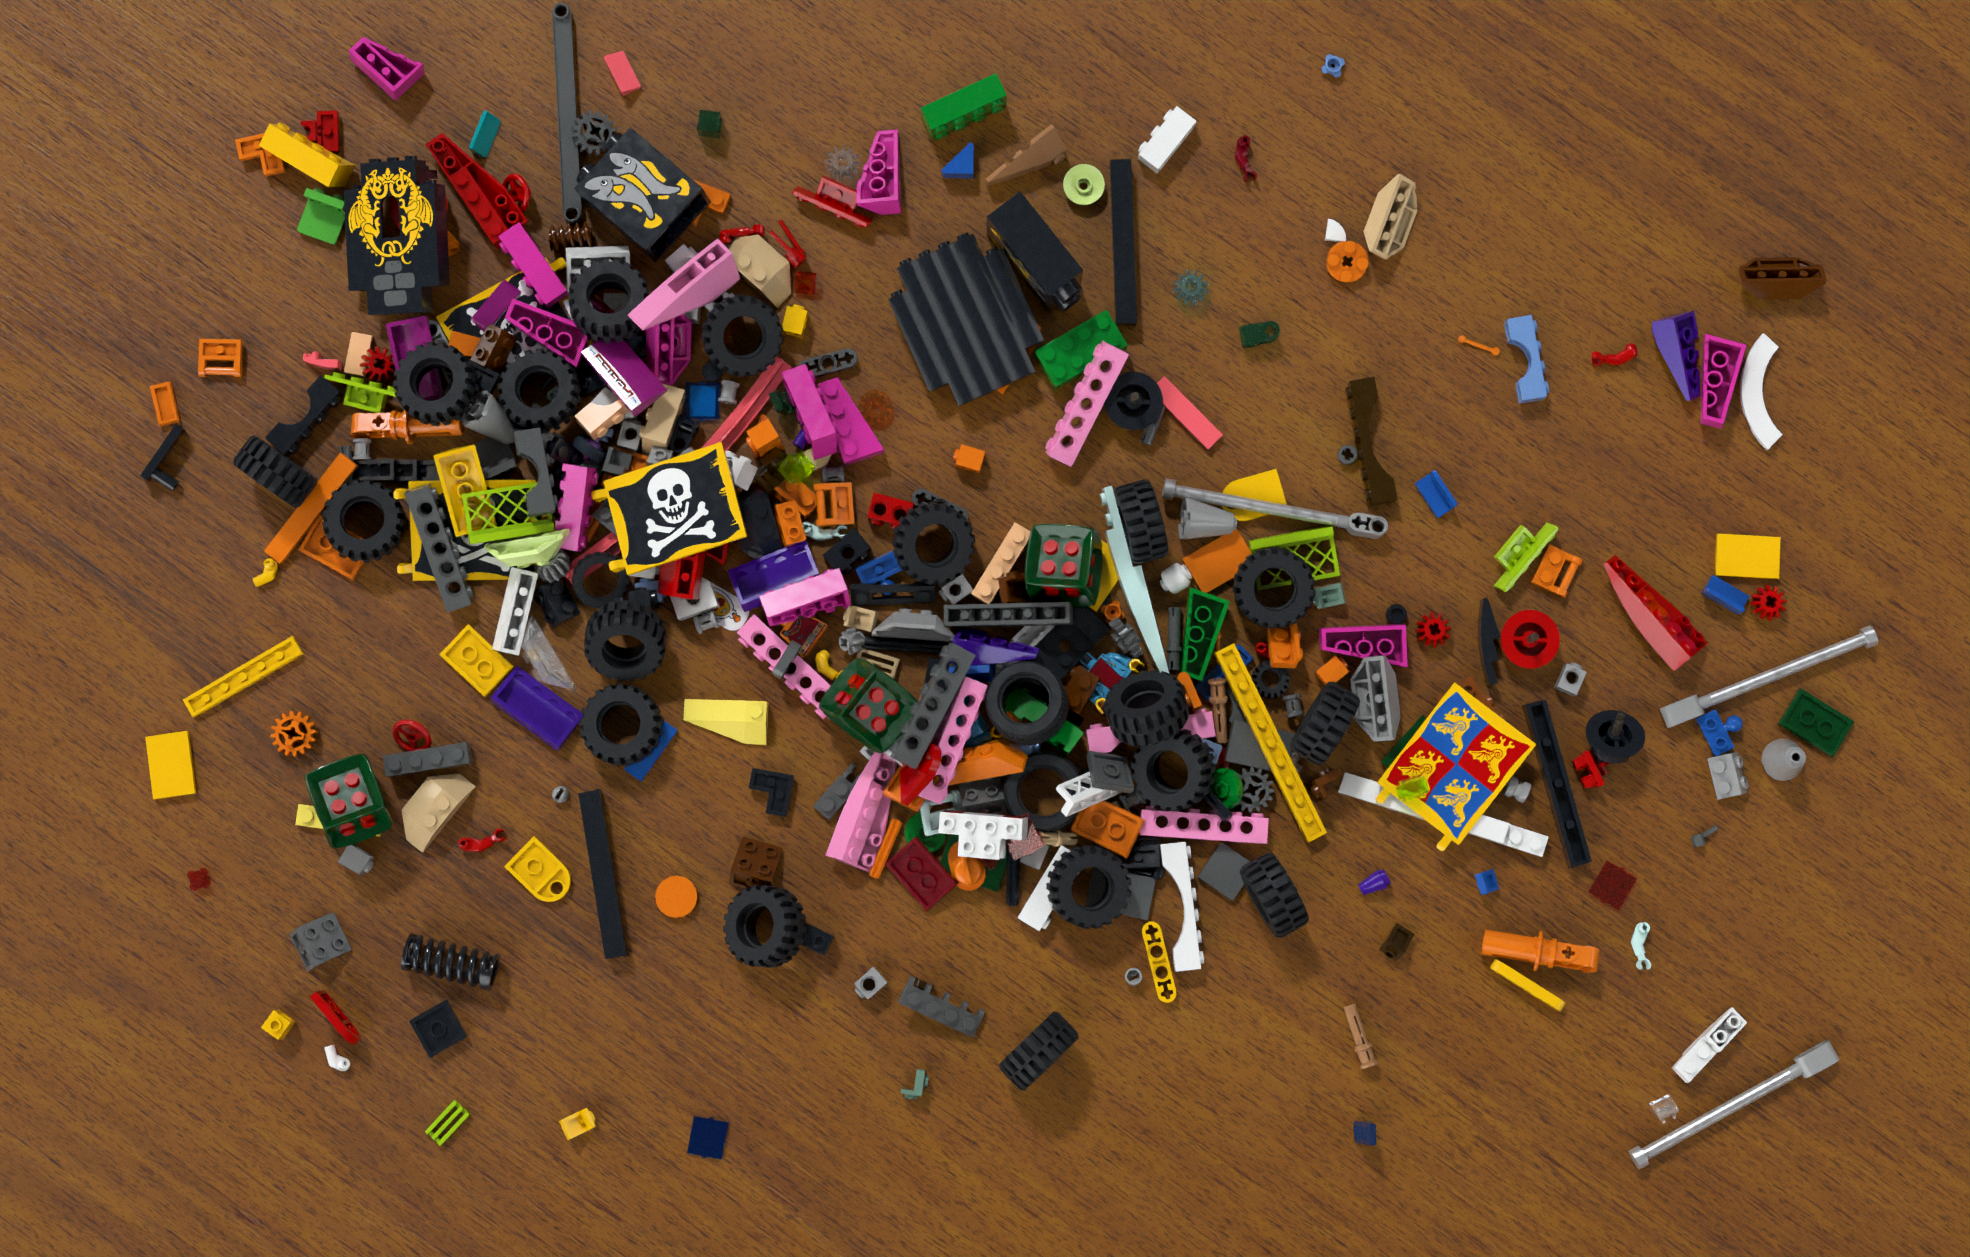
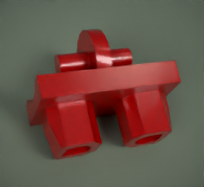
(1594, 777)

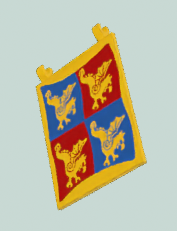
(1465, 759)

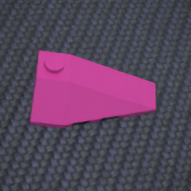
(881, 180)

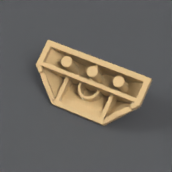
(1391, 217)
(762, 267)
(433, 807)

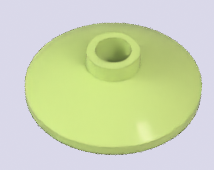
(1083, 174)

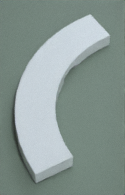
(1752, 395)

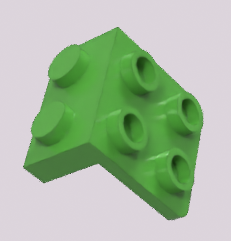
(322, 216)

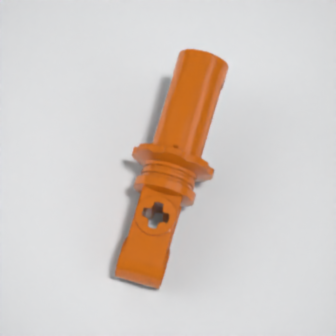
(399, 425)
(1540, 951)

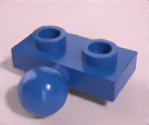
(879, 569)
(1716, 732)

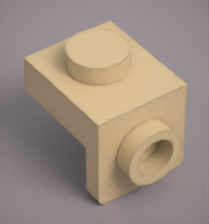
(860, 618)

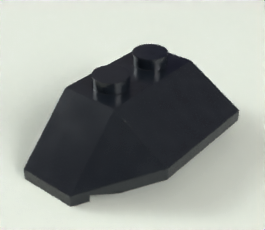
(760, 523)

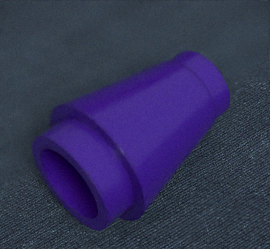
(1376, 881)

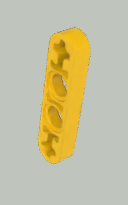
(1160, 961)
(1527, 985)

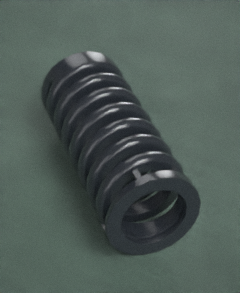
(483, 977)

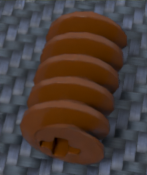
(570, 236)

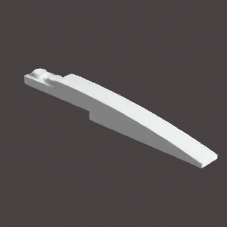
(1485, 827)

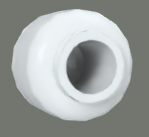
(1175, 578)

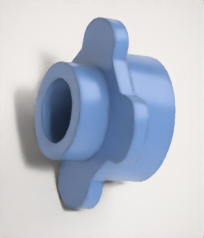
(1338, 62)

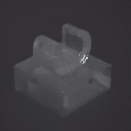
(1664, 1108)

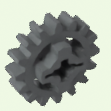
(590, 125)
(1126, 638)
(1263, 785)

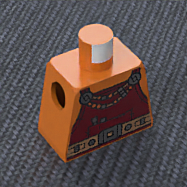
(803, 631)

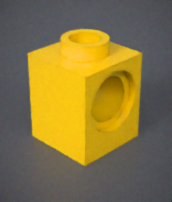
(795, 321)
(278, 1024)

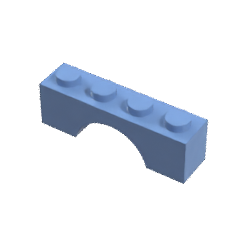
(1521, 332)

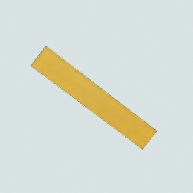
(243, 677)

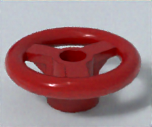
(518, 193)
(412, 733)

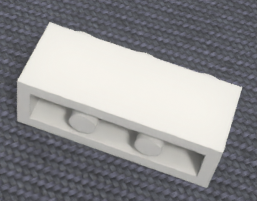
(1166, 139)

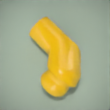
(268, 574)
(823, 666)

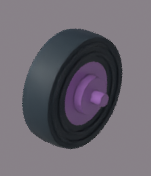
(590, 448)

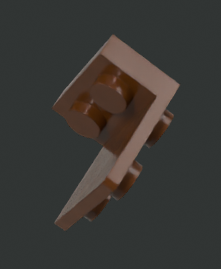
(754, 863)

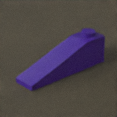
(1676, 341)
(992, 650)

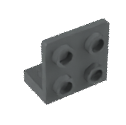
(495, 459)
(983, 795)
(319, 941)

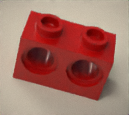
(892, 506)

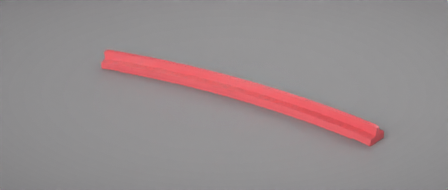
(727, 433)

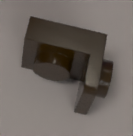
(1396, 942)

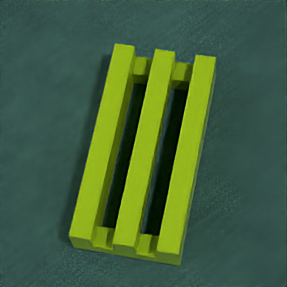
(434, 1136)

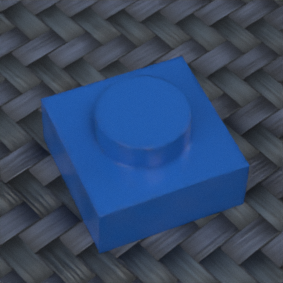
(1487, 881)

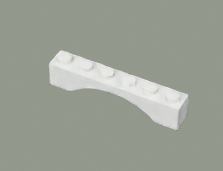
(1186, 951)

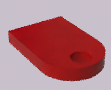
(915, 780)
(336, 1016)

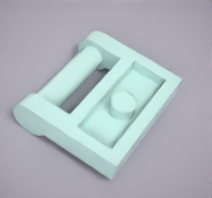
(931, 819)

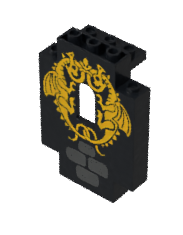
(403, 268)

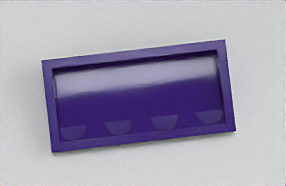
(772, 573)
(537, 708)

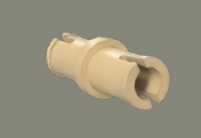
(1058, 838)

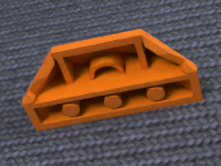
(989, 760)

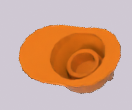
(965, 870)

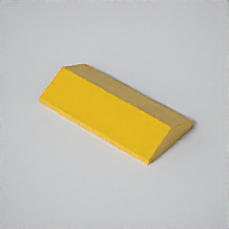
(462, 474)

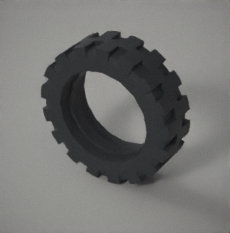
(581, 568)

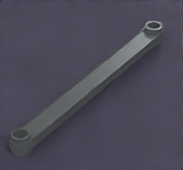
(566, 111)

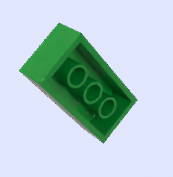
(964, 107)
(1071, 352)

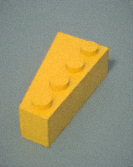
(306, 155)

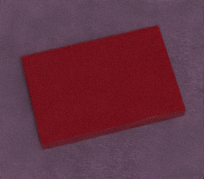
(921, 873)

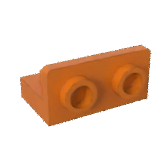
(800, 493)
(789, 523)
(1284, 647)

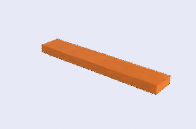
(311, 508)

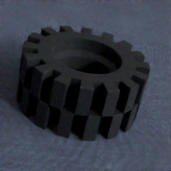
(1265, 691)

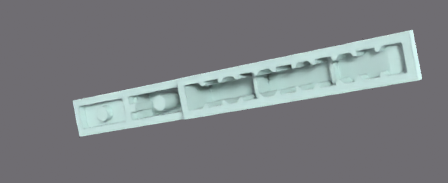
(1132, 582)

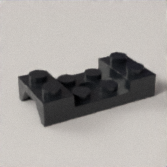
(1083, 636)

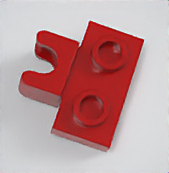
(324, 130)

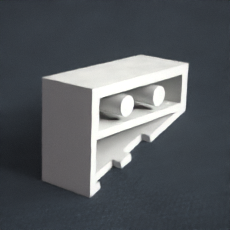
(582, 256)

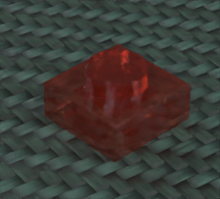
(805, 282)

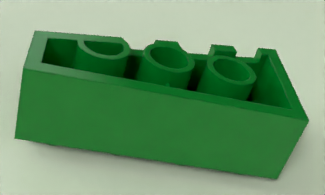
(1202, 626)
(1025, 707)

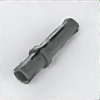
(1174, 638)

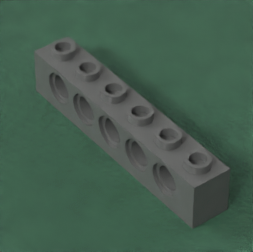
(452, 599)
(1008, 615)
(962, 661)

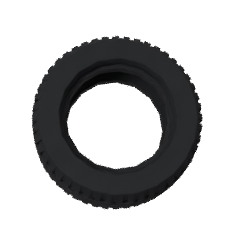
(1013, 677)
(1012, 785)

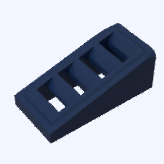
(1364, 1132)

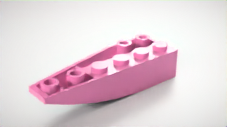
(690, 287)
(864, 816)

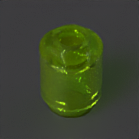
(1412, 788)

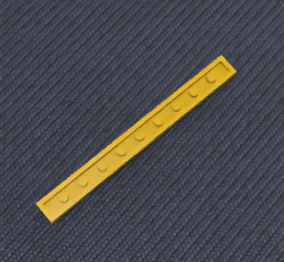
(1270, 742)

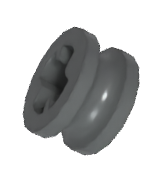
(1341, 458)

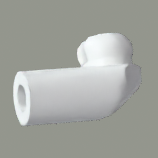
(336, 1061)

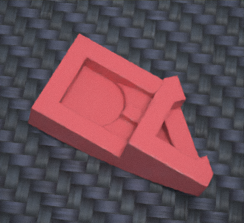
(316, 360)

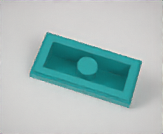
(484, 134)

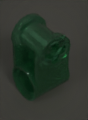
(1254, 334)

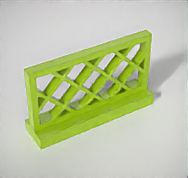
(504, 531)
(1296, 539)

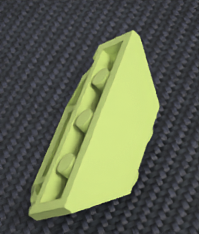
(528, 549)

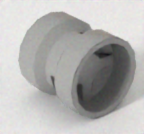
(1519, 790)

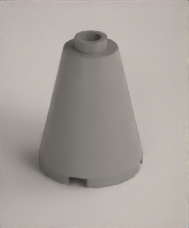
(489, 419)
(1204, 520)
(1783, 759)

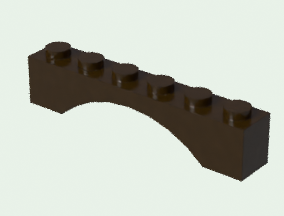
(1379, 483)

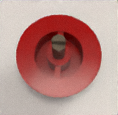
(1530, 639)

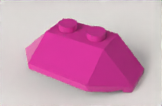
(669, 348)

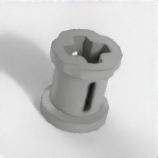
(728, 392)
(361, 449)
(700, 626)

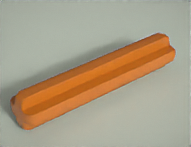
(885, 848)

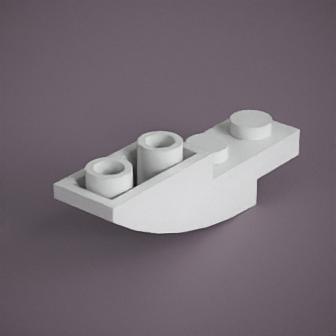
(1708, 1044)

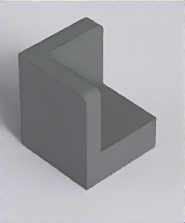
(617, 462)

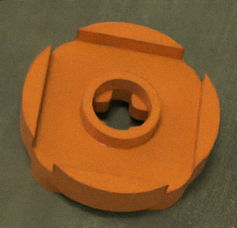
(1346, 273)

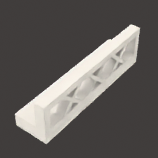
(1084, 796)

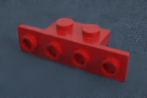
(835, 198)

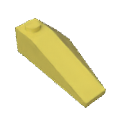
(731, 718)

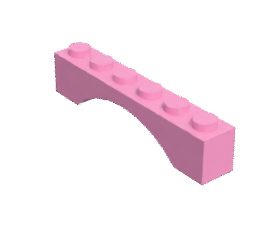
(1102, 739)

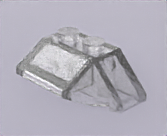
(544, 658)

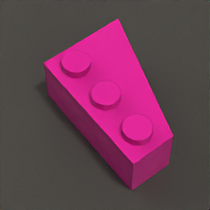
(386, 68)

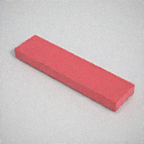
(1188, 414)

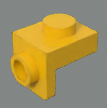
(578, 1123)

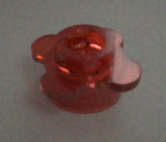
(203, 875)

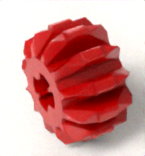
(377, 372)
(1762, 597)
(1440, 627)

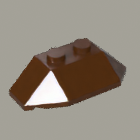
(1781, 277)

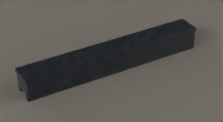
(1123, 242)
(1556, 783)
(603, 874)

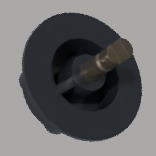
(1134, 401)
(1614, 736)

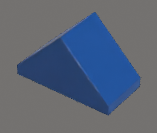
(961, 165)

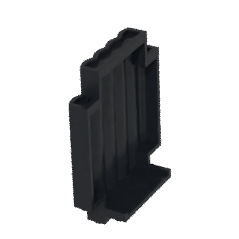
(965, 319)

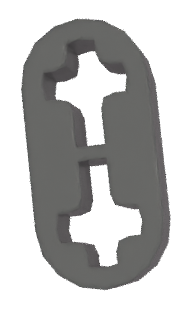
(786, 659)

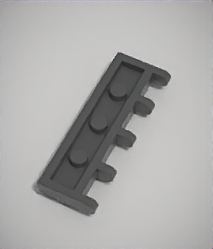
(940, 1009)

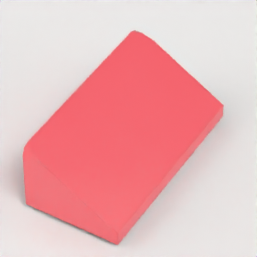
(622, 72)

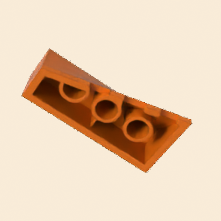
(763, 438)

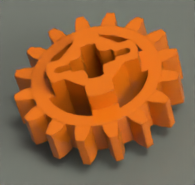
(290, 741)

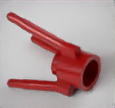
(794, 256)

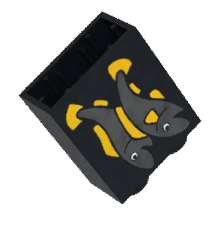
(641, 193)
(1036, 253)

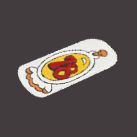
(730, 611)

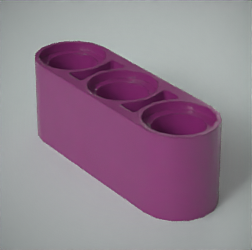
(495, 305)

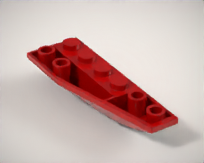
(479, 190)
(682, 577)
(1655, 616)

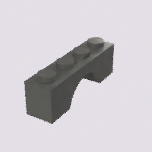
(531, 445)
(427, 759)

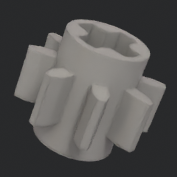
(851, 641)

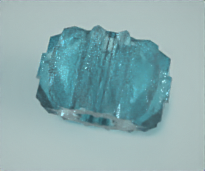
(1185, 292)

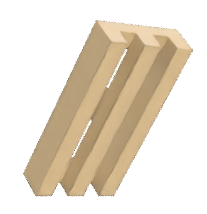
(882, 656)

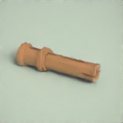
(1218, 699)
(1362, 1046)

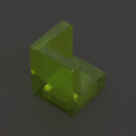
(796, 468)

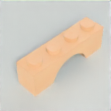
(598, 419)
(1002, 563)

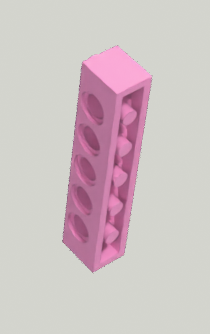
(1087, 415)
(755, 627)
(961, 733)
(1257, 834)

